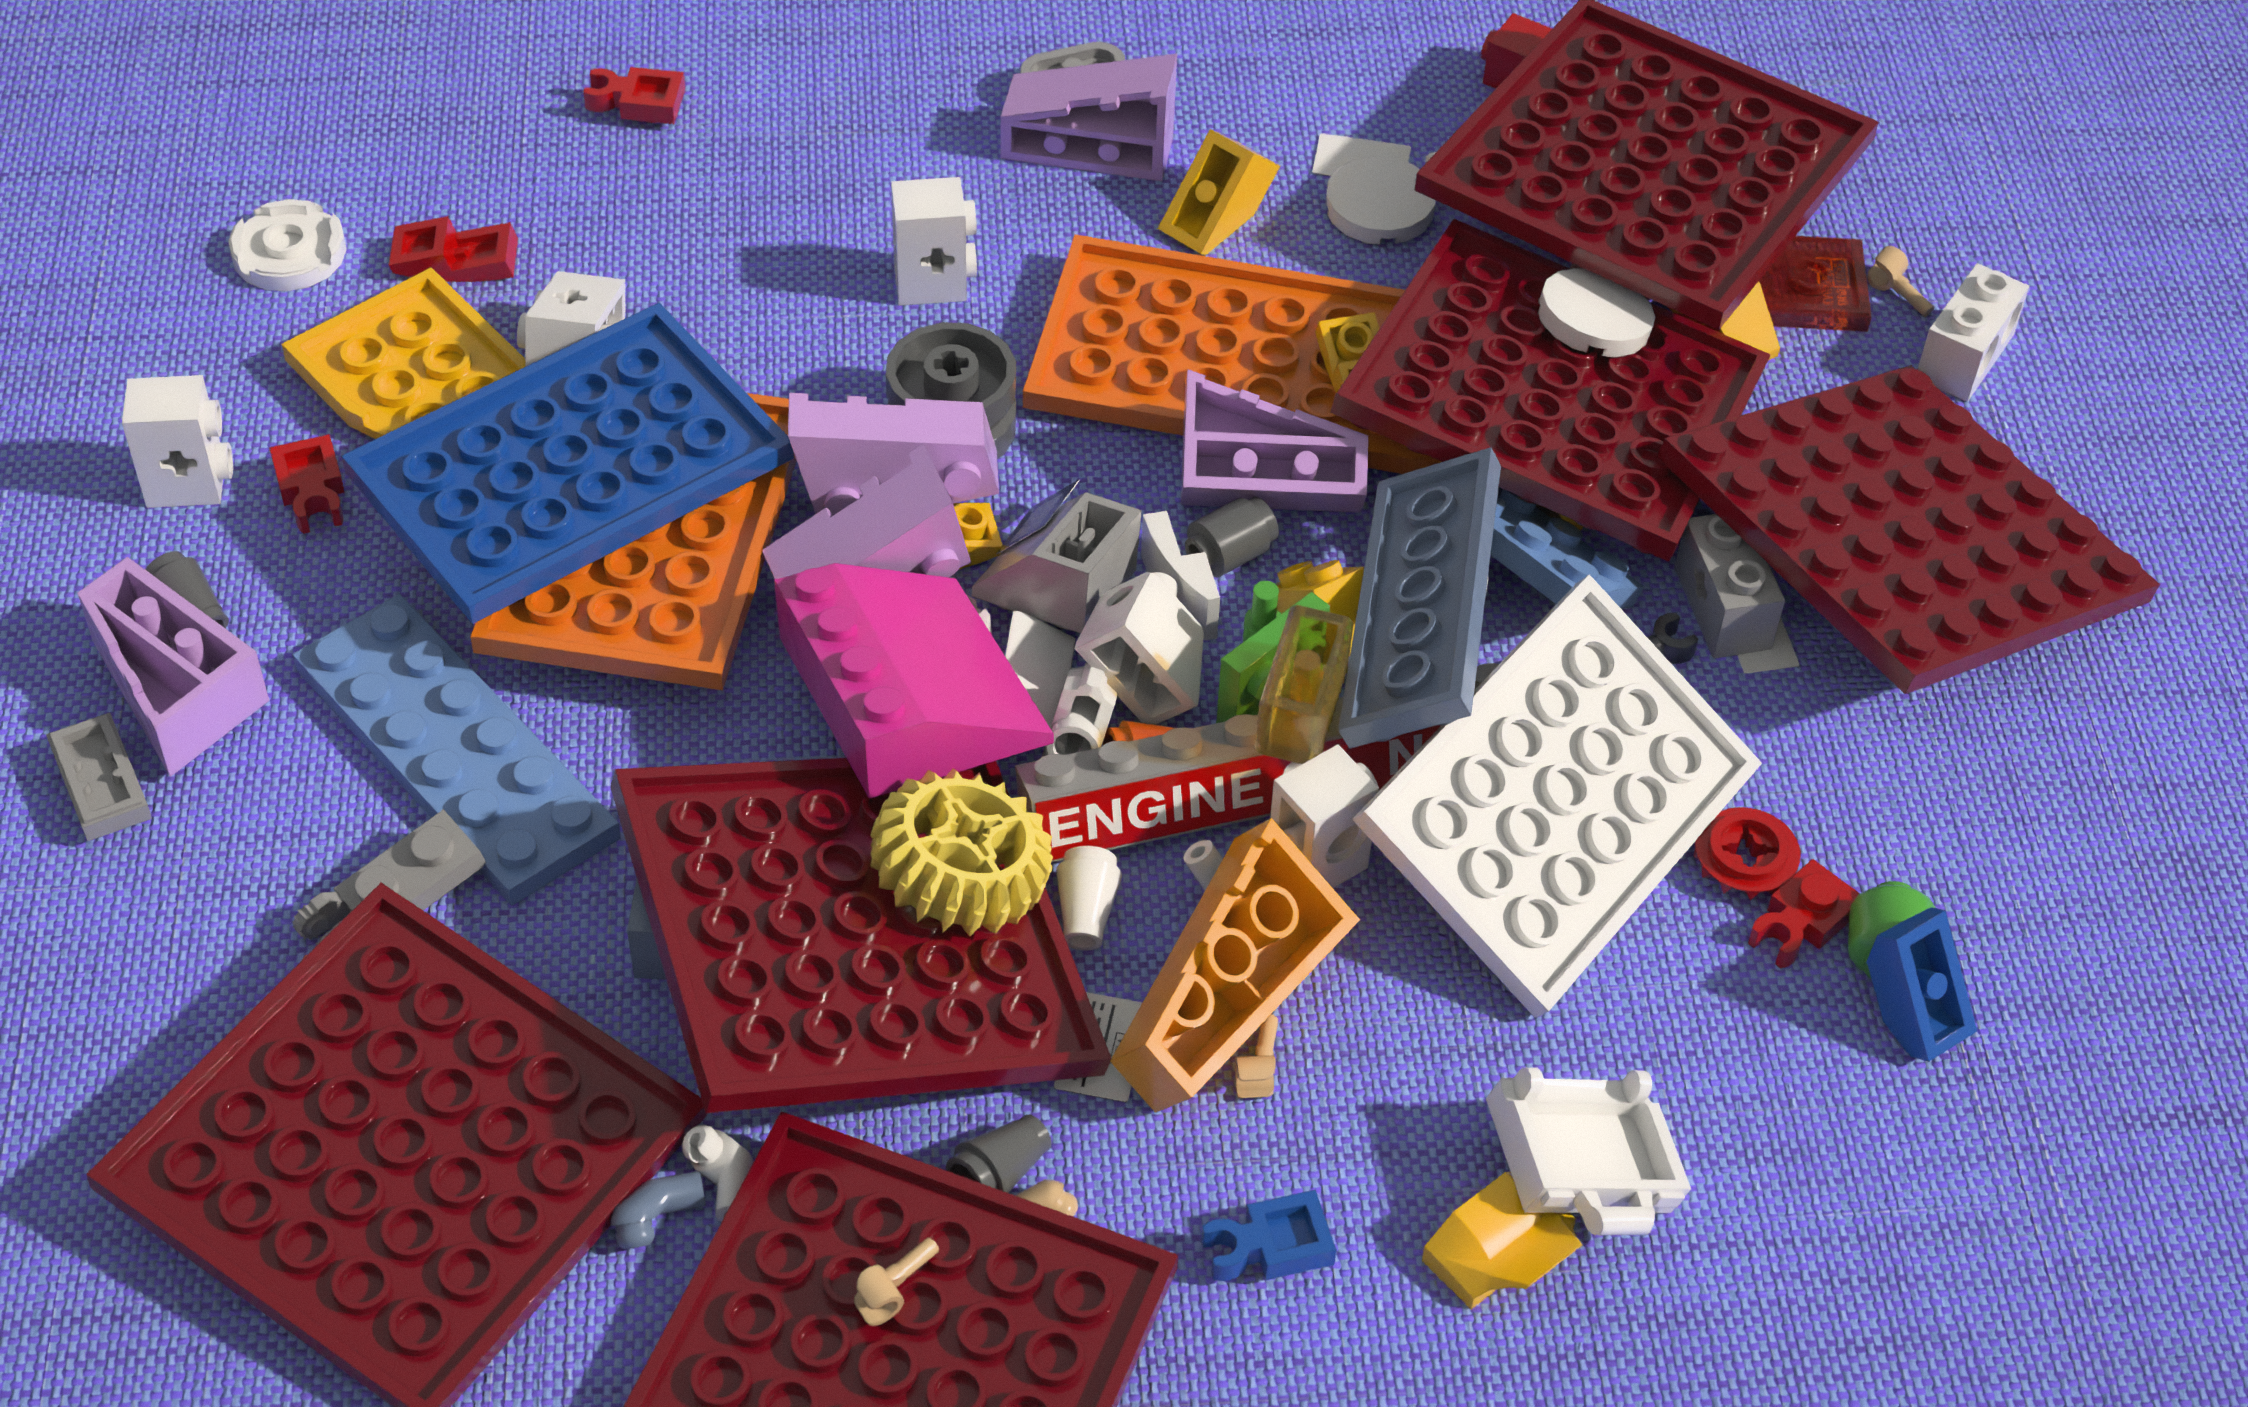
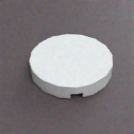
(1378, 200)
(287, 245)
(1595, 312)

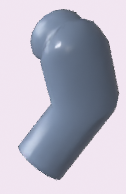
(649, 1200)

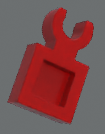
(640, 96)
(309, 479)
(1806, 907)

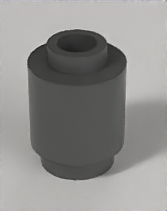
(1233, 534)

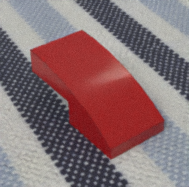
(455, 256)

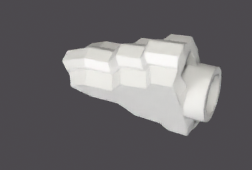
(1082, 712)

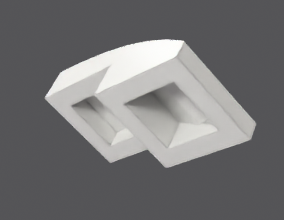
(1191, 572)

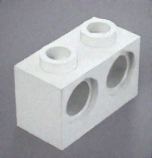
(1972, 331)

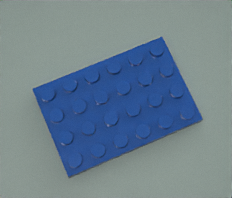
(566, 460)

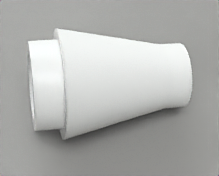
(1087, 891)

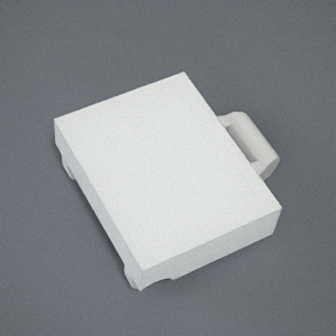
(1589, 1149)

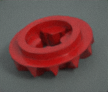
(1768, 841)

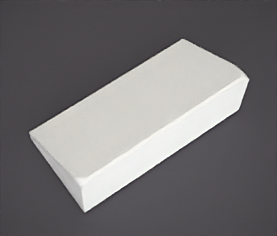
(1040, 660)

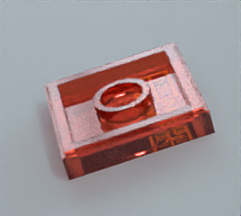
(1819, 285)

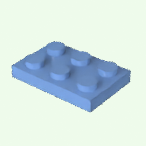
(1552, 555)

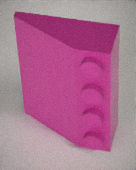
(904, 673)

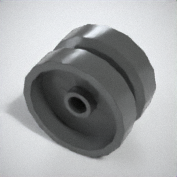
(957, 365)

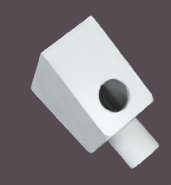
(1146, 647)

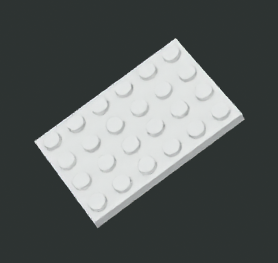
(1559, 795)

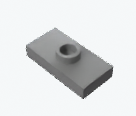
(98, 776)

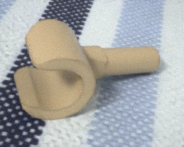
(1888, 273)
(1256, 1072)
(876, 1287)

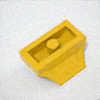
(1496, 1244)

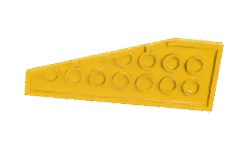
(401, 355)

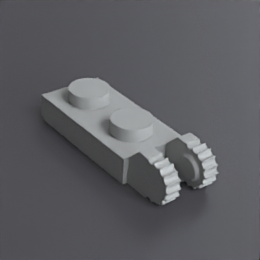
(416, 867)

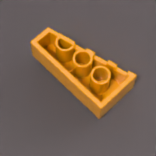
(1235, 962)

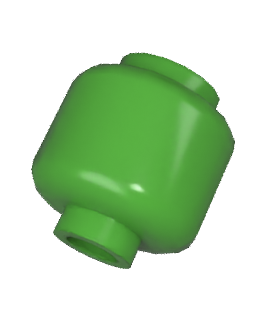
(1877, 912)

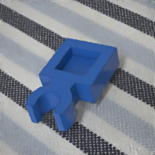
(1280, 1233)

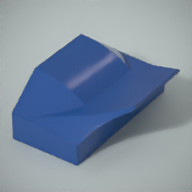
(1921, 985)

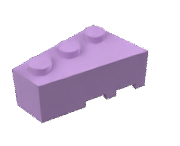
(1094, 117)
(852, 441)

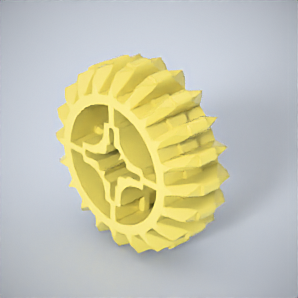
(955, 866)

